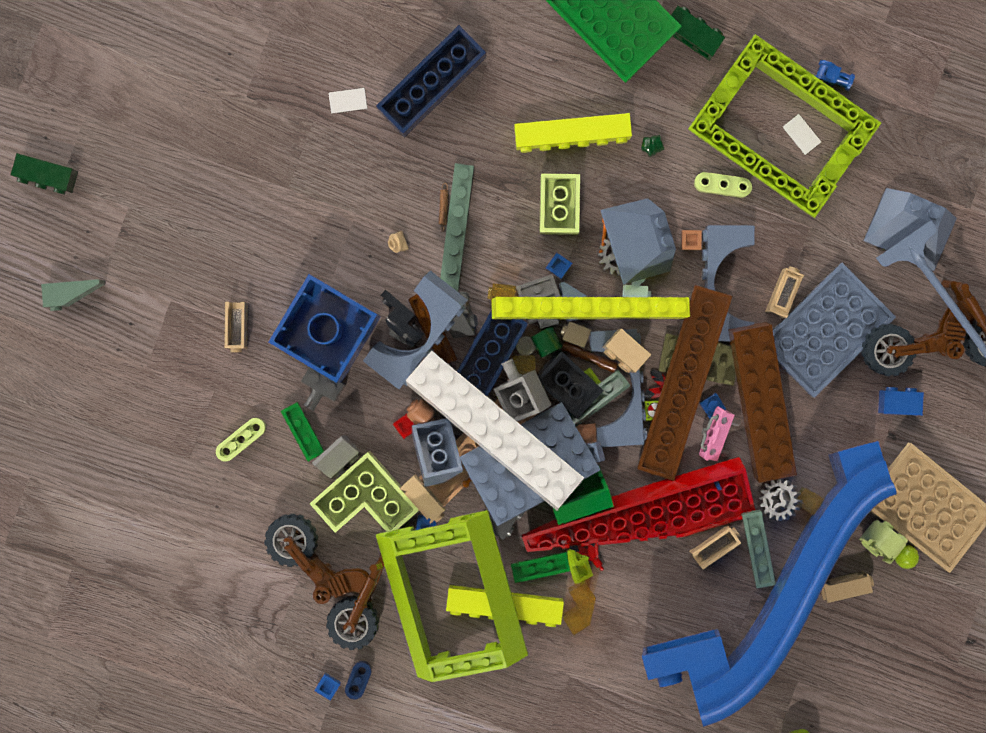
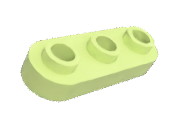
(714, 187)
(233, 442)

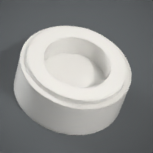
(525, 346)

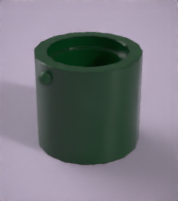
(546, 342)

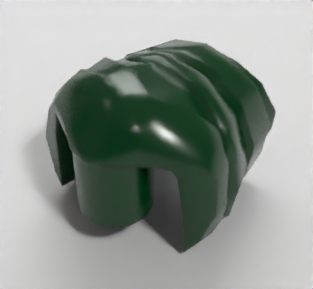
(652, 145)

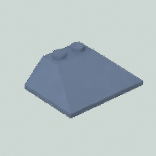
(904, 213)
(639, 239)

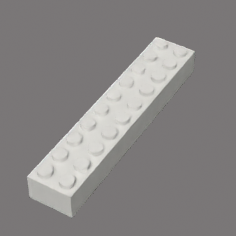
(494, 430)

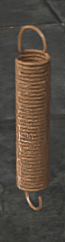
(443, 209)

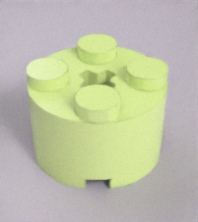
(883, 541)

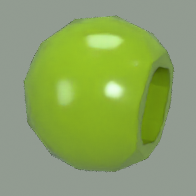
(907, 557)

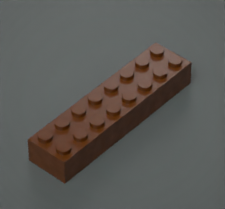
(762, 401)

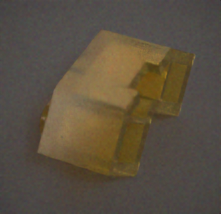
(580, 615)

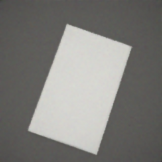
(347, 100)
(801, 134)

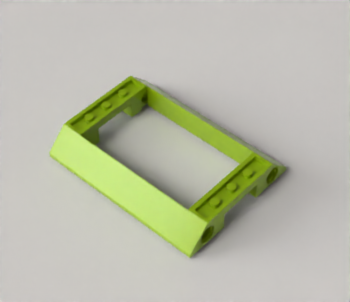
(810, 89)
(479, 530)

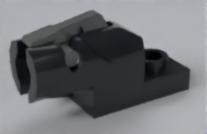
(400, 321)

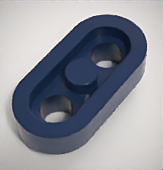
(359, 679)

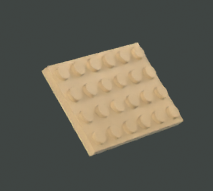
(932, 508)

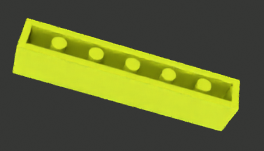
(573, 132)
(528, 607)

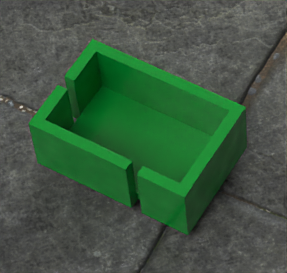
(588, 498)

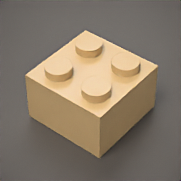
(626, 351)

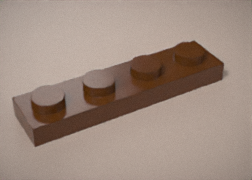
(442, 350)

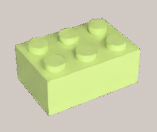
(559, 204)

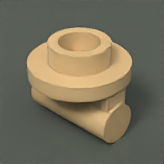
(397, 242)

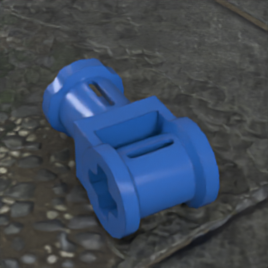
(832, 75)

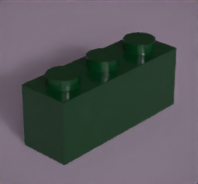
(696, 33)
(44, 174)

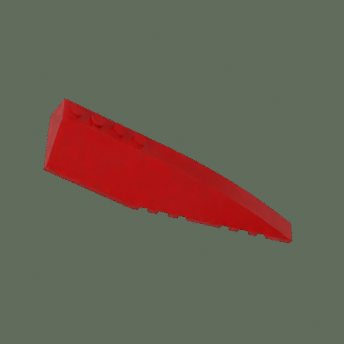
(657, 510)

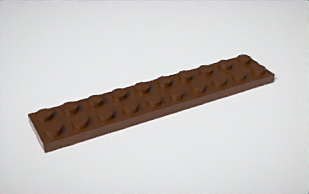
(684, 382)

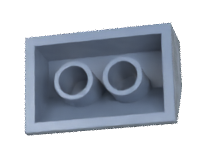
(436, 451)

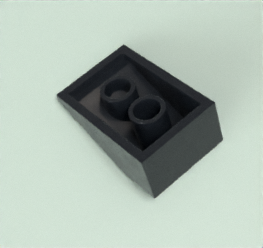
(568, 383)

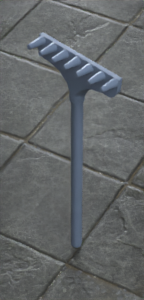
(911, 250)

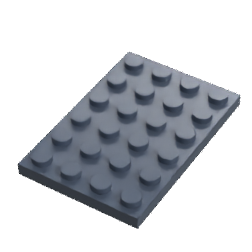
(828, 329)
(504, 492)

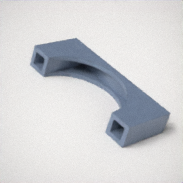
(719, 242)
(443, 306)
(629, 426)

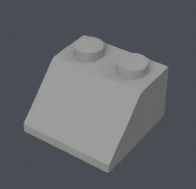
(336, 457)

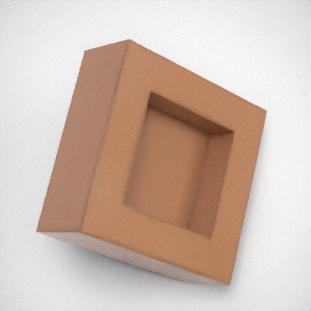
(691, 239)
(587, 432)

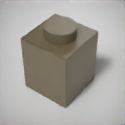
(575, 334)

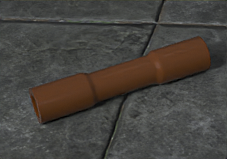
(600, 361)

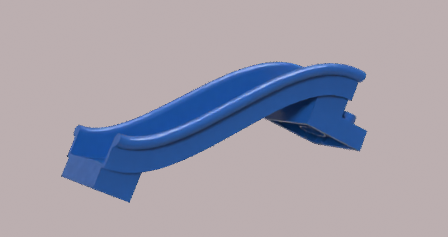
(730, 683)

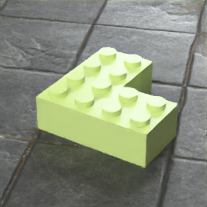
(367, 486)

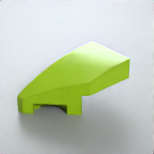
(579, 566)

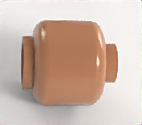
(420, 412)

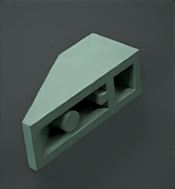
(67, 293)

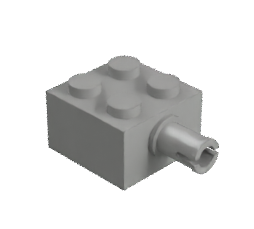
(522, 393)

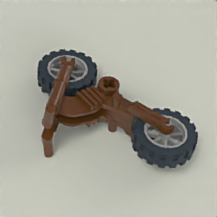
(943, 341)
(302, 554)

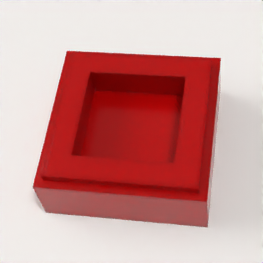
(404, 426)

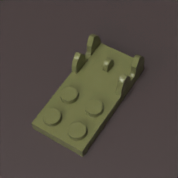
(721, 368)

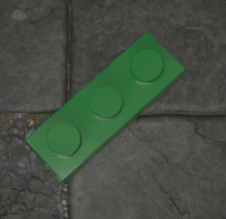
(302, 431)
(540, 567)

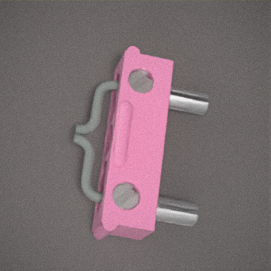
(716, 434)

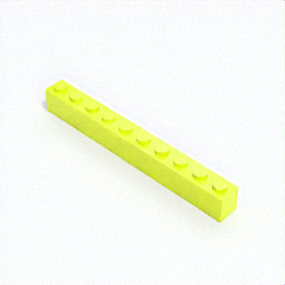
(590, 308)

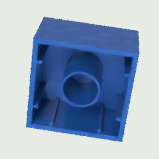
(324, 329)

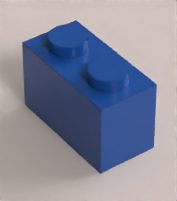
(901, 402)

